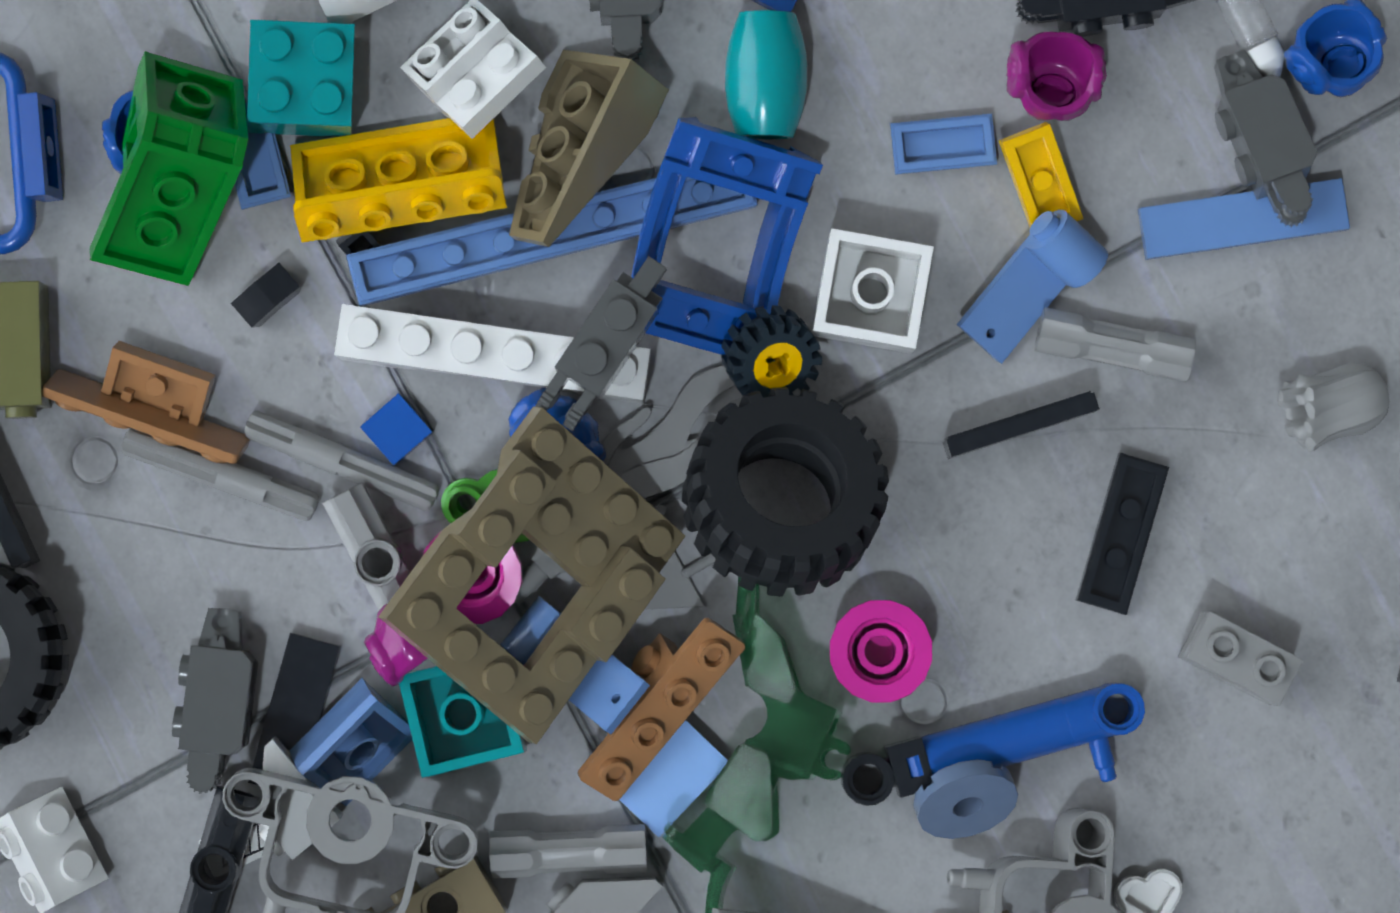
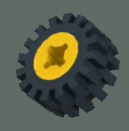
(766, 337)

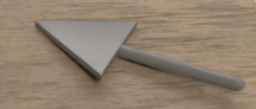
(677, 588)

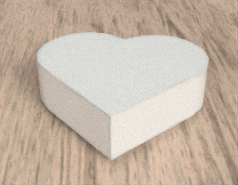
(1154, 893)

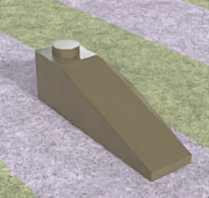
(591, 124)

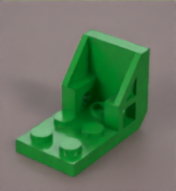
(178, 170)

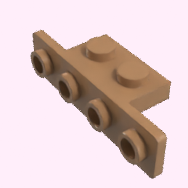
(151, 397)
(677, 686)

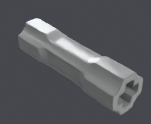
(1151, 352)
(530, 852)

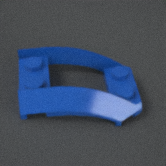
(740, 166)

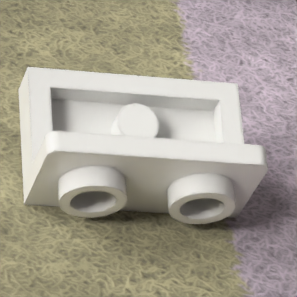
(50, 850)

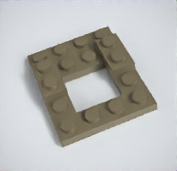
(587, 525)

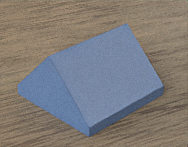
(352, 738)

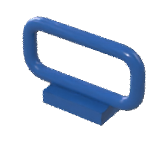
(33, 153)

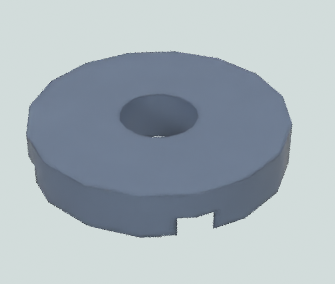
(965, 799)

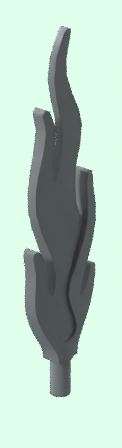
(651, 464)

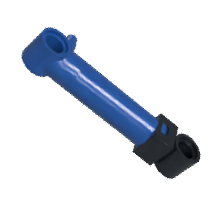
(1003, 741)

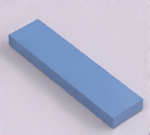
(1236, 221)

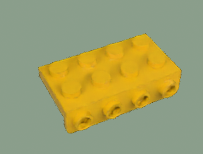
(394, 178)

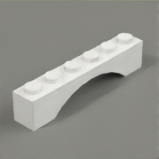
(470, 350)

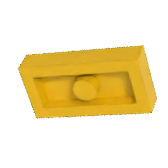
(1039, 173)

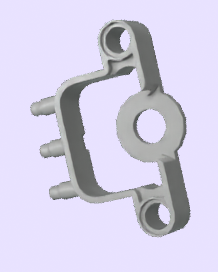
(335, 848)
(1067, 855)

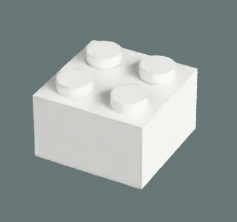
(872, 291)

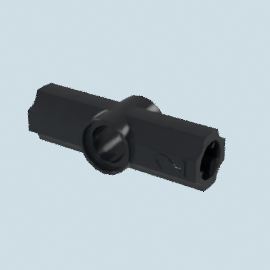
(221, 836)

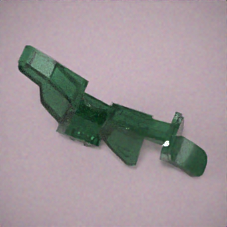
(787, 747)

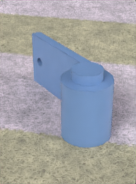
(1050, 257)
(608, 687)

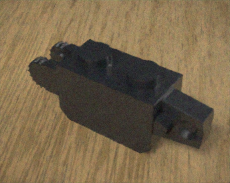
(1090, 16)

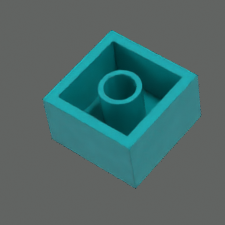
(300, 78)
(451, 725)

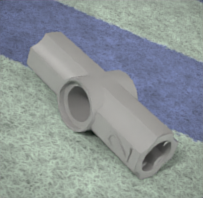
(362, 530)

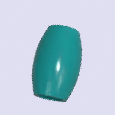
(766, 74)

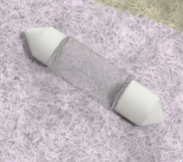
(1254, 34)

